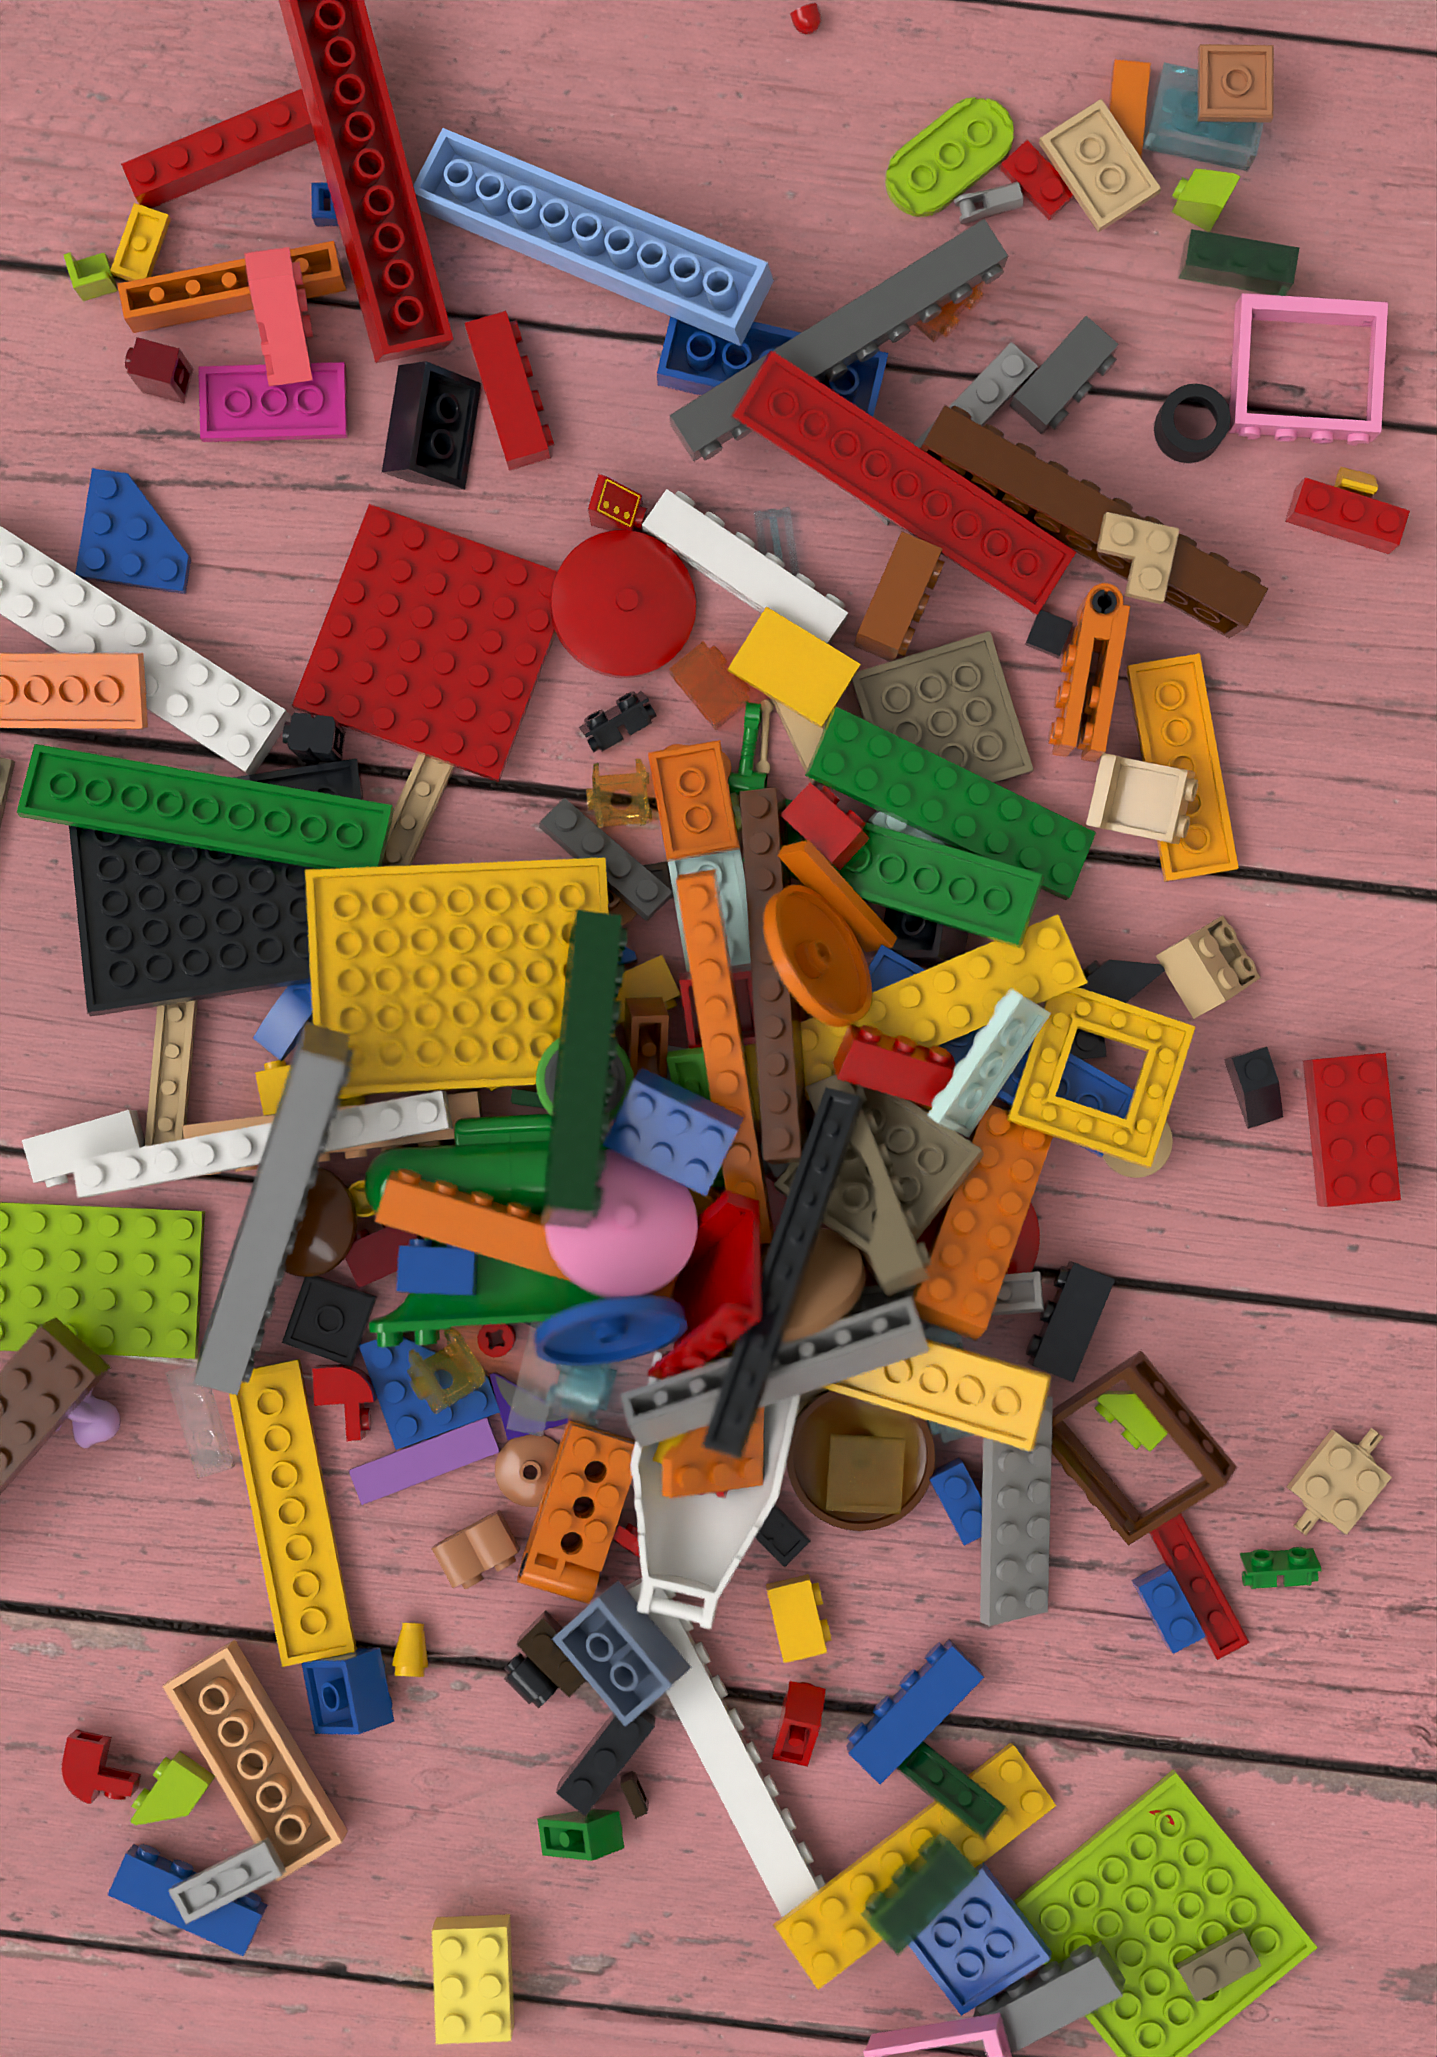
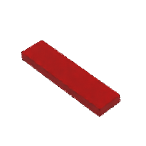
(1199, 1586)

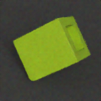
(91, 276)

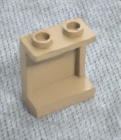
(1142, 799)

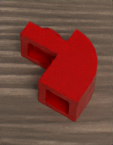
(349, 1387)
(86, 1769)

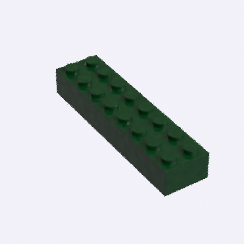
(581, 1070)

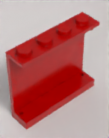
(717, 1284)

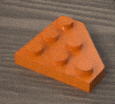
(695, 1470)

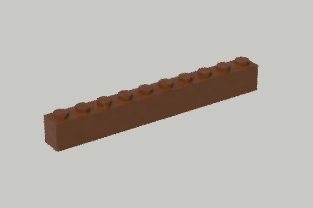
(775, 1007)

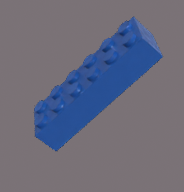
(700, 361)

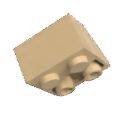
(1208, 967)

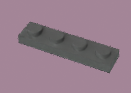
(624, 873)

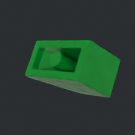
(581, 1836)

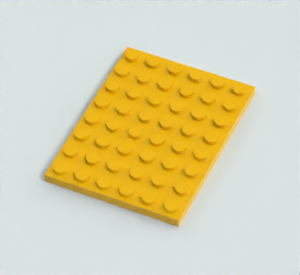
(446, 967)

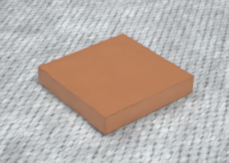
(1235, 83)

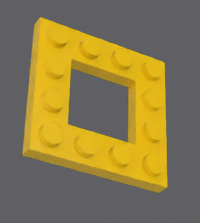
(1130, 1138)

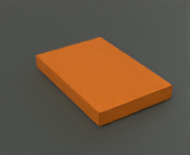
(693, 801)

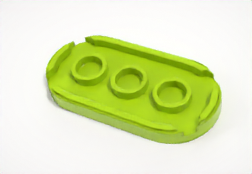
(949, 156)

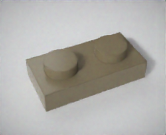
(1218, 1965)

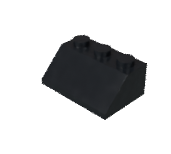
(431, 426)

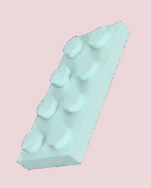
(733, 899)
(988, 1063)

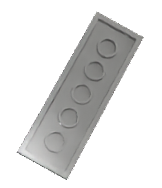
(1016, 1527)

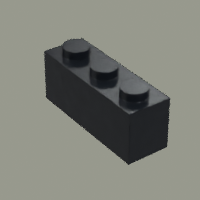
(1069, 1320)
(603, 1760)

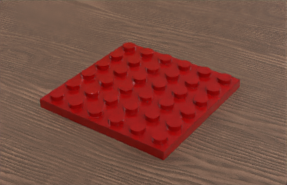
(431, 643)

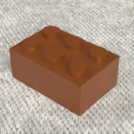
(900, 598)

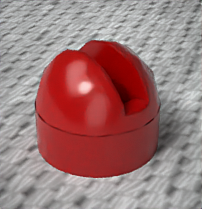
(806, 18)

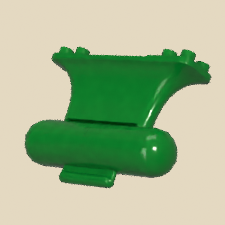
(509, 1163)

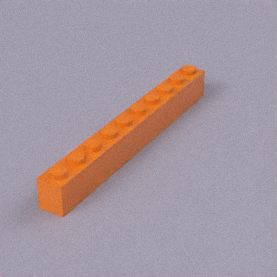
(723, 1034)

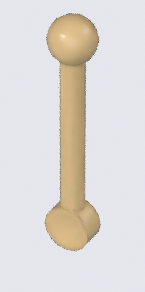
(766, 707)

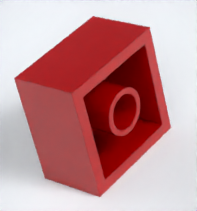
(744, 994)

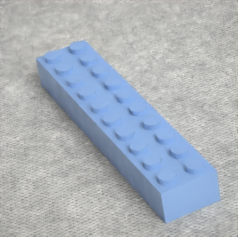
(593, 236)

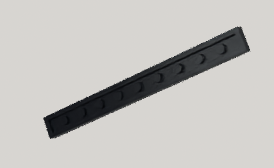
(783, 1273)

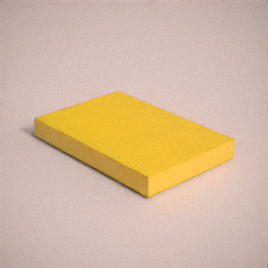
(793, 667)

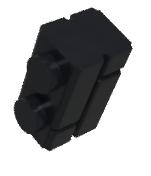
(314, 737)

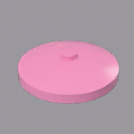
(636, 1239)

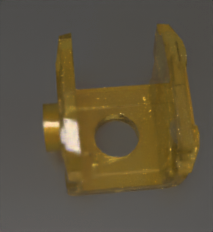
(605, 785)
(455, 1359)

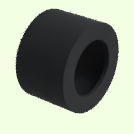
(1176, 445)

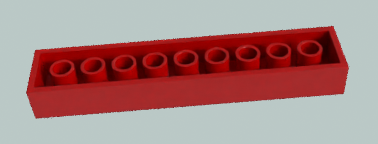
(367, 176)

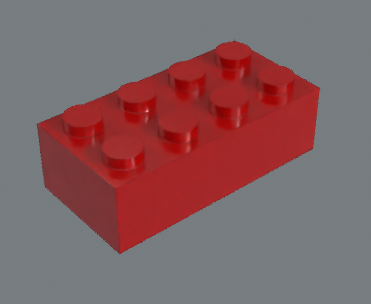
(1351, 1130)

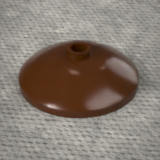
(326, 1228)

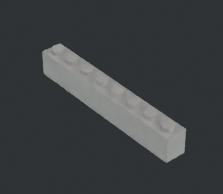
(800, 1366)

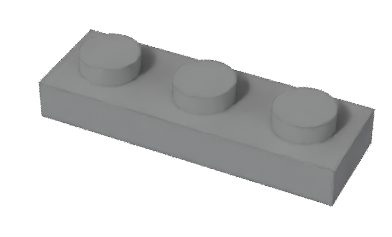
(227, 1880)

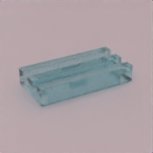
(772, 515)

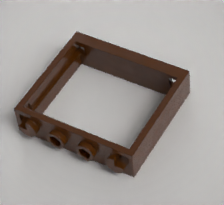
(1178, 1423)

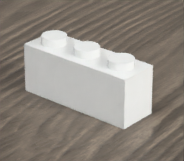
(52, 1152)

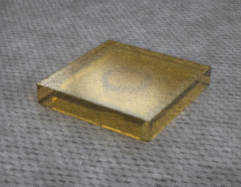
(865, 1474)

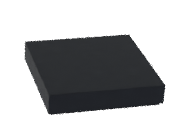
(329, 1319)

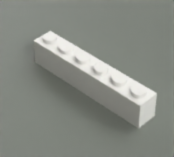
(740, 567)

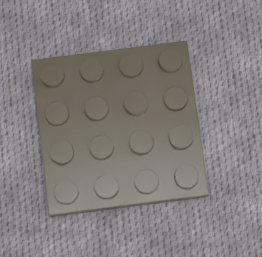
(950, 705)
(924, 1157)

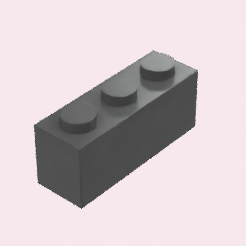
(1065, 376)

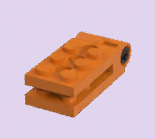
(1100, 630)
(576, 1568)

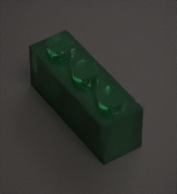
(1238, 262)
(918, 1892)

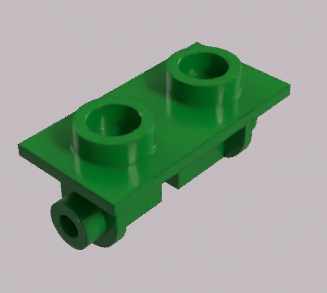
(1296, 1565)

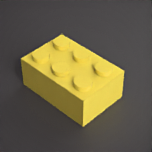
(473, 1979)

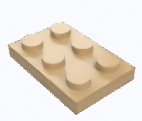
(1099, 165)

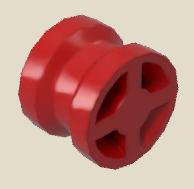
(498, 1334)

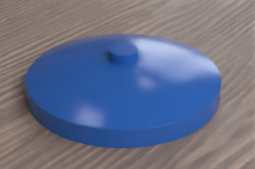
(610, 1330)

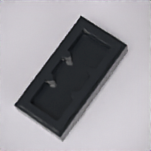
(781, 1536)

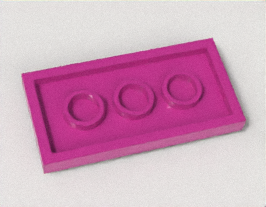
(243, 407)

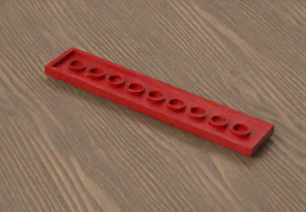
(902, 482)

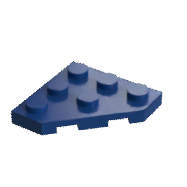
(127, 538)
(405, 1414)

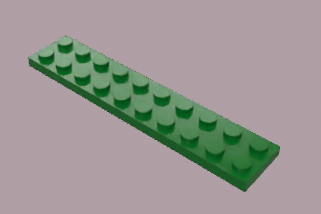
(204, 810)

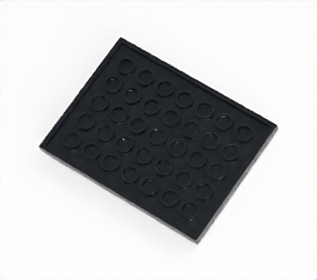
(190, 920)

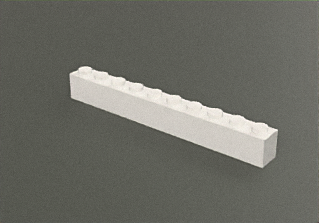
(245, 1146)
(735, 1767)

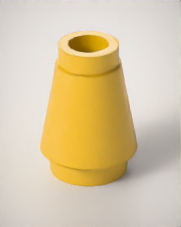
(411, 1652)

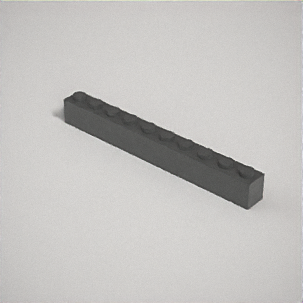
(852, 332)

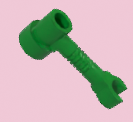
(746, 778)

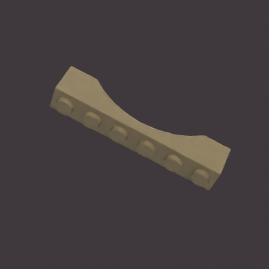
(892, 1247)

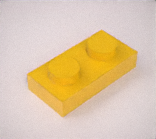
(140, 243)

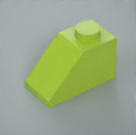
(1203, 196)

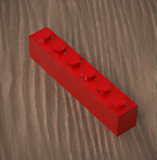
(220, 150)

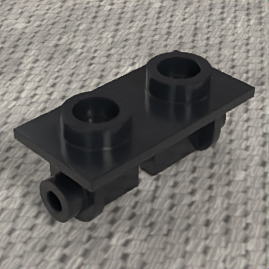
(604, 725)

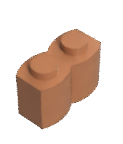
(477, 1549)

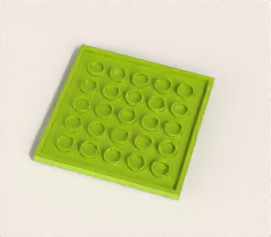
(1154, 1901)

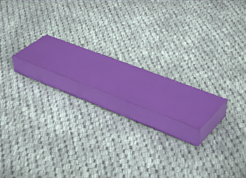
(424, 1460)

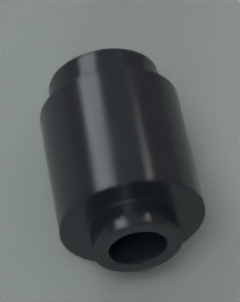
(529, 1680)

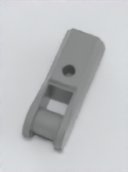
(994, 202)

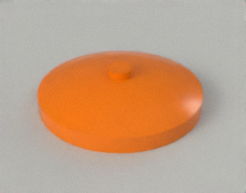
(817, 956)

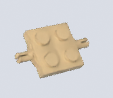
(1339, 1482)

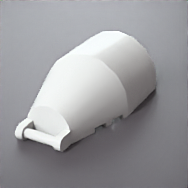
(700, 1539)

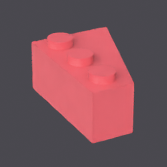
(279, 314)

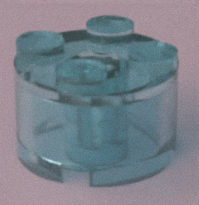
(582, 1392)

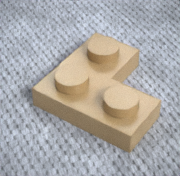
(1149, 547)

